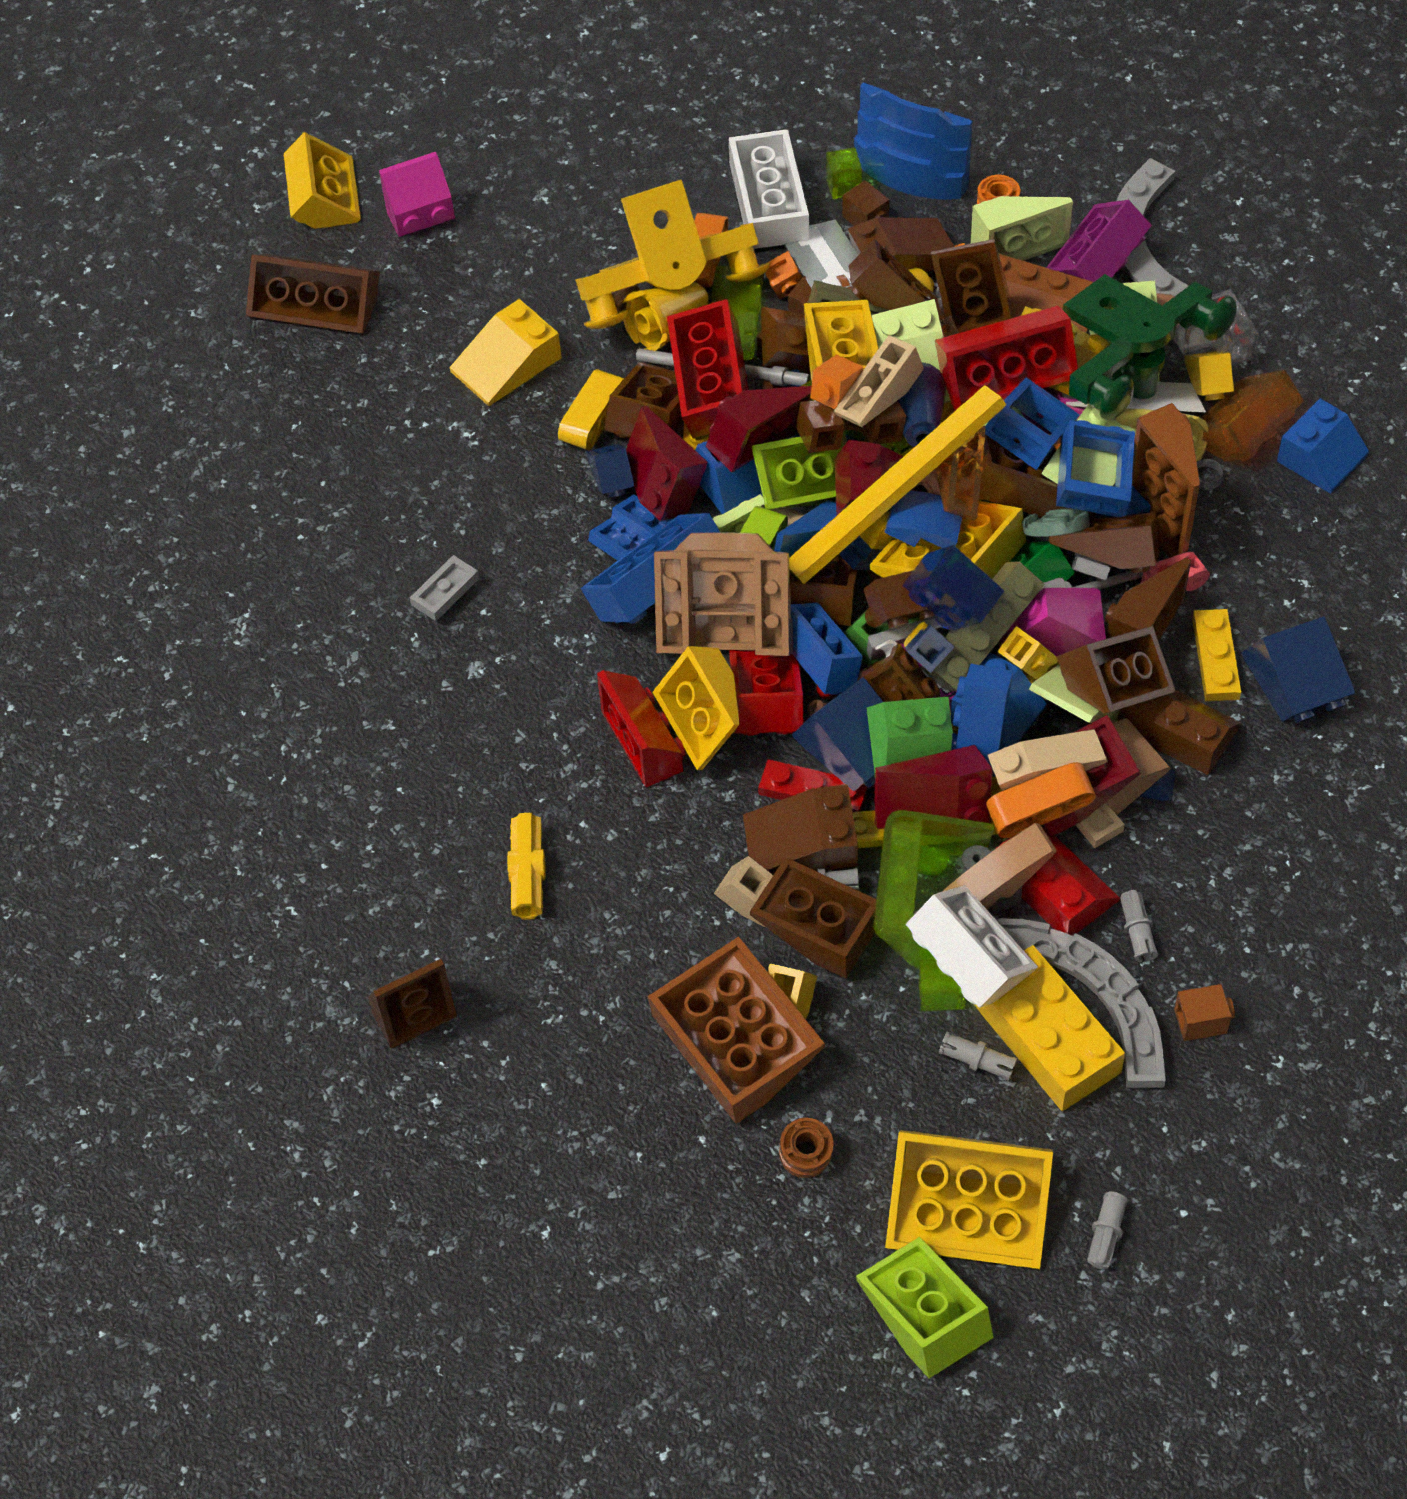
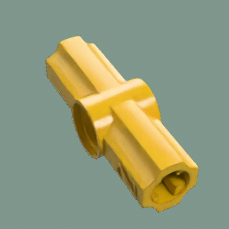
(526, 866)

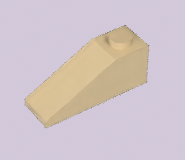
(881, 382)
(1038, 756)
(743, 886)

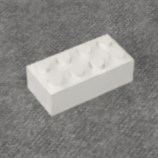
(769, 187)

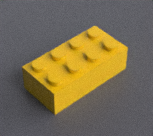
(1055, 1035)

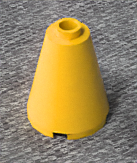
(650, 309)

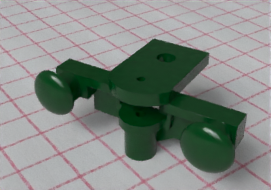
(1137, 334)

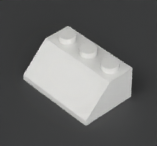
(970, 945)

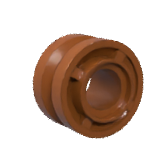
(809, 1131)

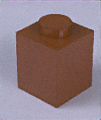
(1203, 1012)

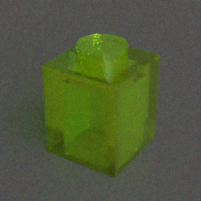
(842, 171)
(938, 989)

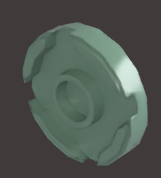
(1056, 522)

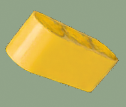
(588, 412)

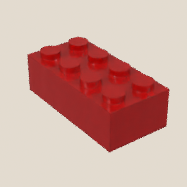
(706, 362)

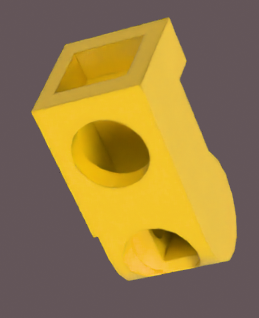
(1028, 654)

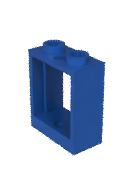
(1034, 443)
(1094, 496)

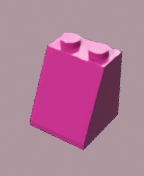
(1062, 619)

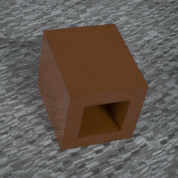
(864, 204)

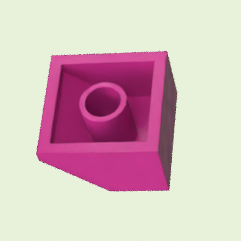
(416, 194)

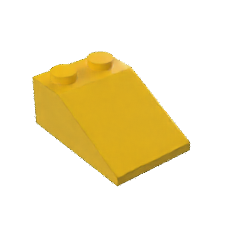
(839, 329)
(507, 353)
(700, 702)

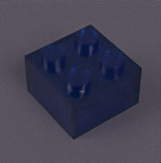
(952, 588)

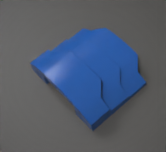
(913, 145)

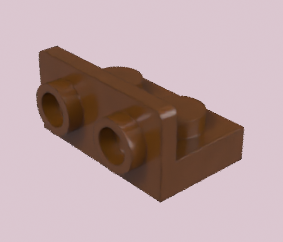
(900, 678)

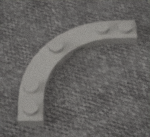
(1142, 191)
(1113, 987)

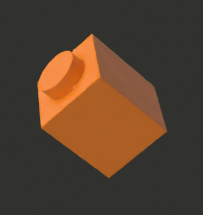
(834, 380)

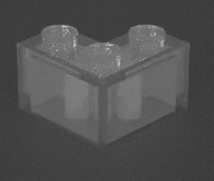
(1238, 341)

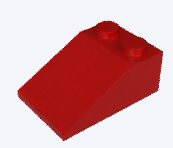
(767, 692)

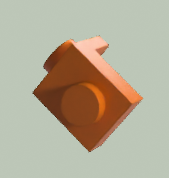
(783, 274)

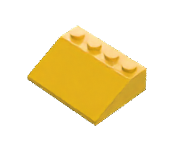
(985, 541)
(970, 1198)

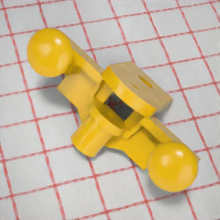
(666, 256)

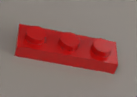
(786, 780)

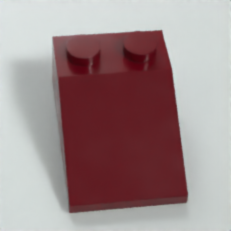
(754, 419)
(663, 467)
(858, 467)
(1106, 778)
(938, 784)

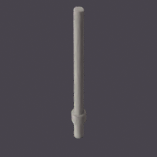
(777, 375)

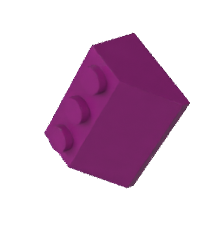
(1102, 241)

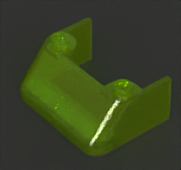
(914, 846)

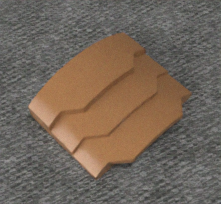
(723, 595)

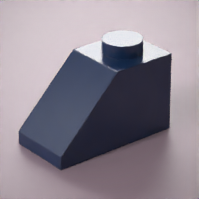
(611, 469)

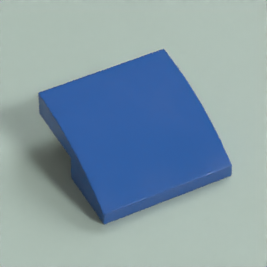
(923, 517)
(626, 528)

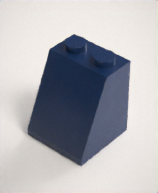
(1300, 670)
(841, 735)

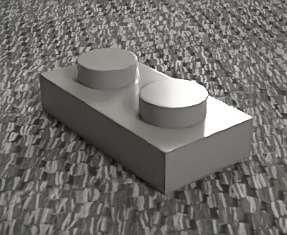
(444, 588)

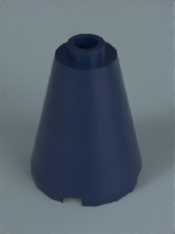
(923, 404)

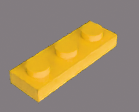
(1216, 655)

